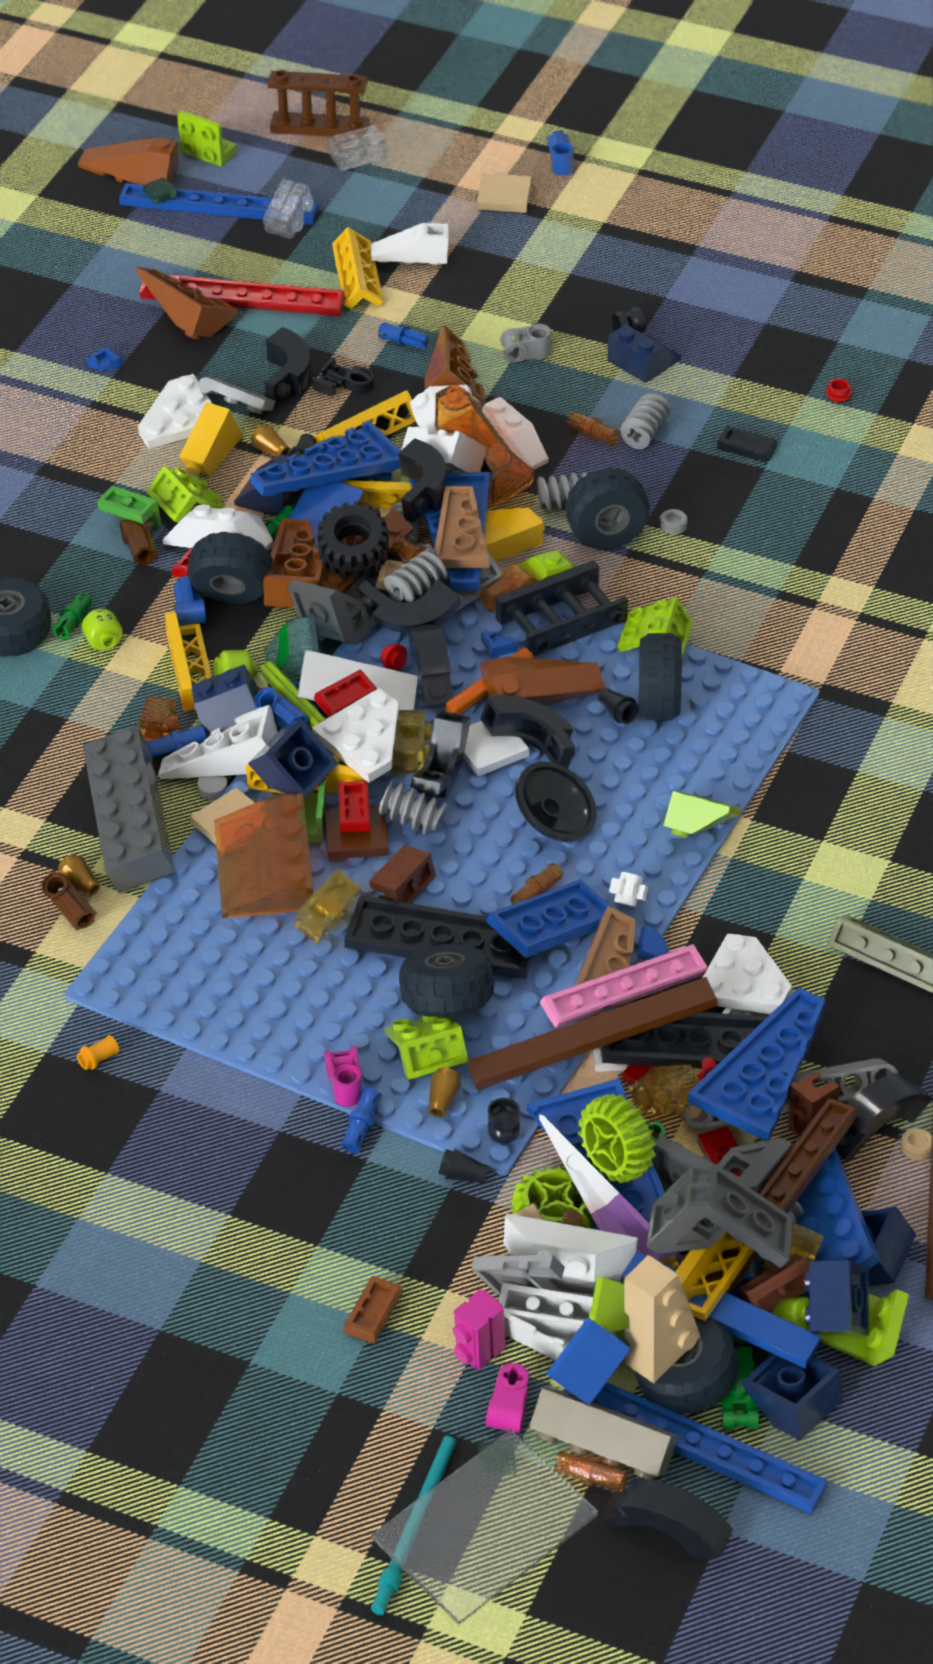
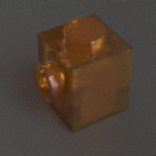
(158, 718)

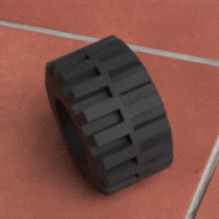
(353, 521)

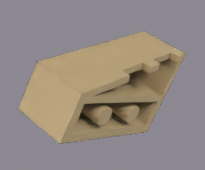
(659, 1319)

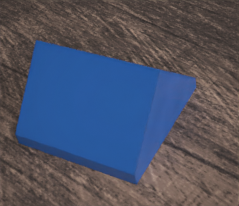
(588, 1360)

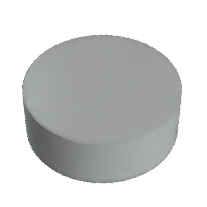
(673, 522)
(212, 787)

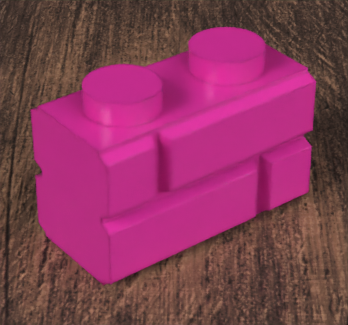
(479, 1329)

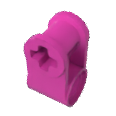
(344, 1075)
(509, 1399)

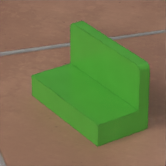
(130, 506)
(315, 813)

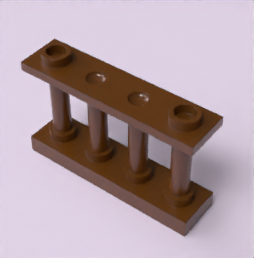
(317, 124)

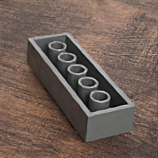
(128, 809)

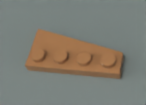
(460, 530)
(609, 948)

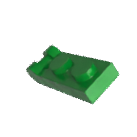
(738, 1398)

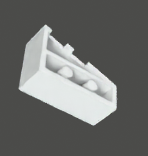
(459, 451)
(543, 1317)

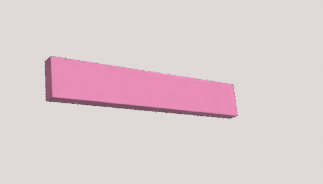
(623, 986)

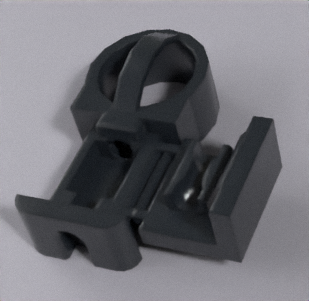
(336, 375)

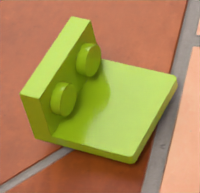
(203, 139)
(179, 492)
(662, 617)
(427, 1044)
(884, 1330)

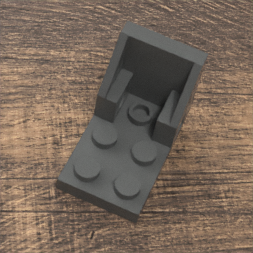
(336, 613)
(753, 1161)
(730, 1207)

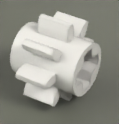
(628, 889)

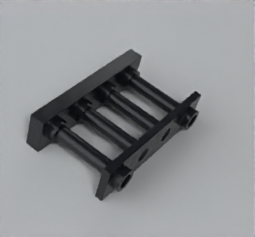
(555, 589)

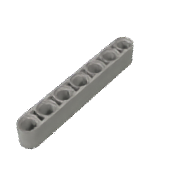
(863, 1070)

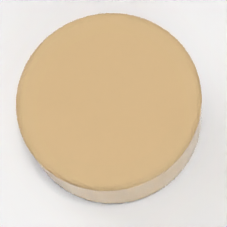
(916, 1144)

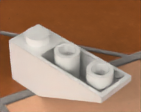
(417, 244)

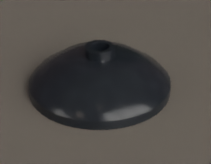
(555, 801)

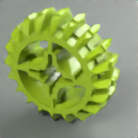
(616, 1138)
(553, 1193)

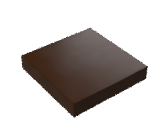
(356, 843)

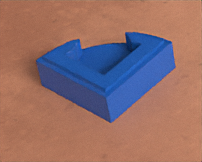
(104, 360)
(497, 644)
(651, 943)

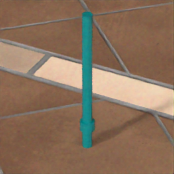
(391, 1577)

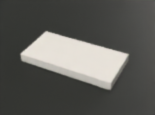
(323, 670)

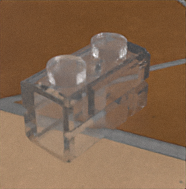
(357, 147)
(288, 208)

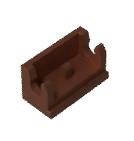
(404, 875)
(807, 1101)
(776, 1284)

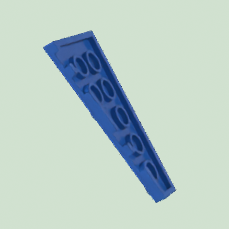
(332, 460)
(463, 578)
(756, 1076)
(565, 1112)
(835, 1213)

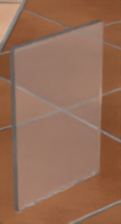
(484, 1526)

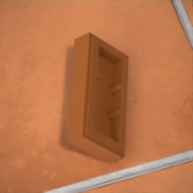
(373, 1309)

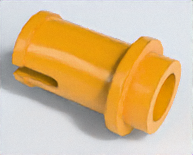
(96, 1053)

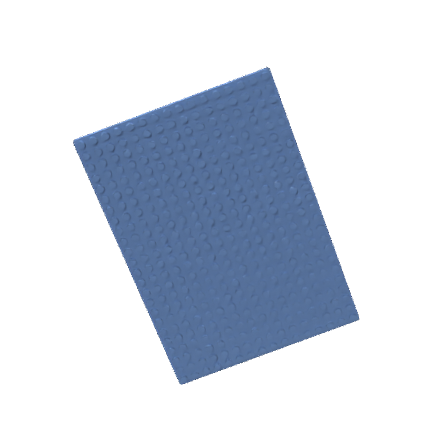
(276, 1000)

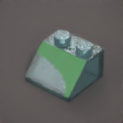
(289, 646)

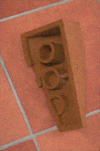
(134, 160)
(186, 305)
(451, 365)
(293, 559)
(541, 679)

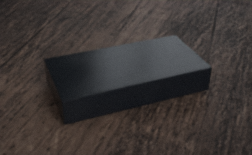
(747, 444)

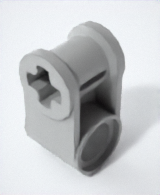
(529, 343)

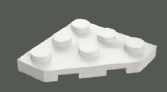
(173, 412)
(363, 734)
(746, 976)

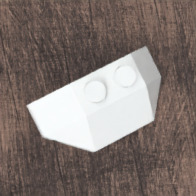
(519, 430)
(208, 520)
(581, 1250)

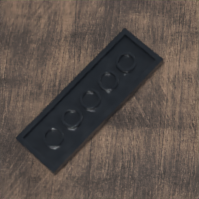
(404, 928)
(683, 1040)

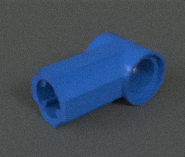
(561, 153)
(188, 604)
(282, 709)

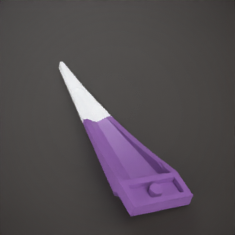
(604, 1202)

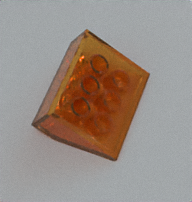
(264, 857)

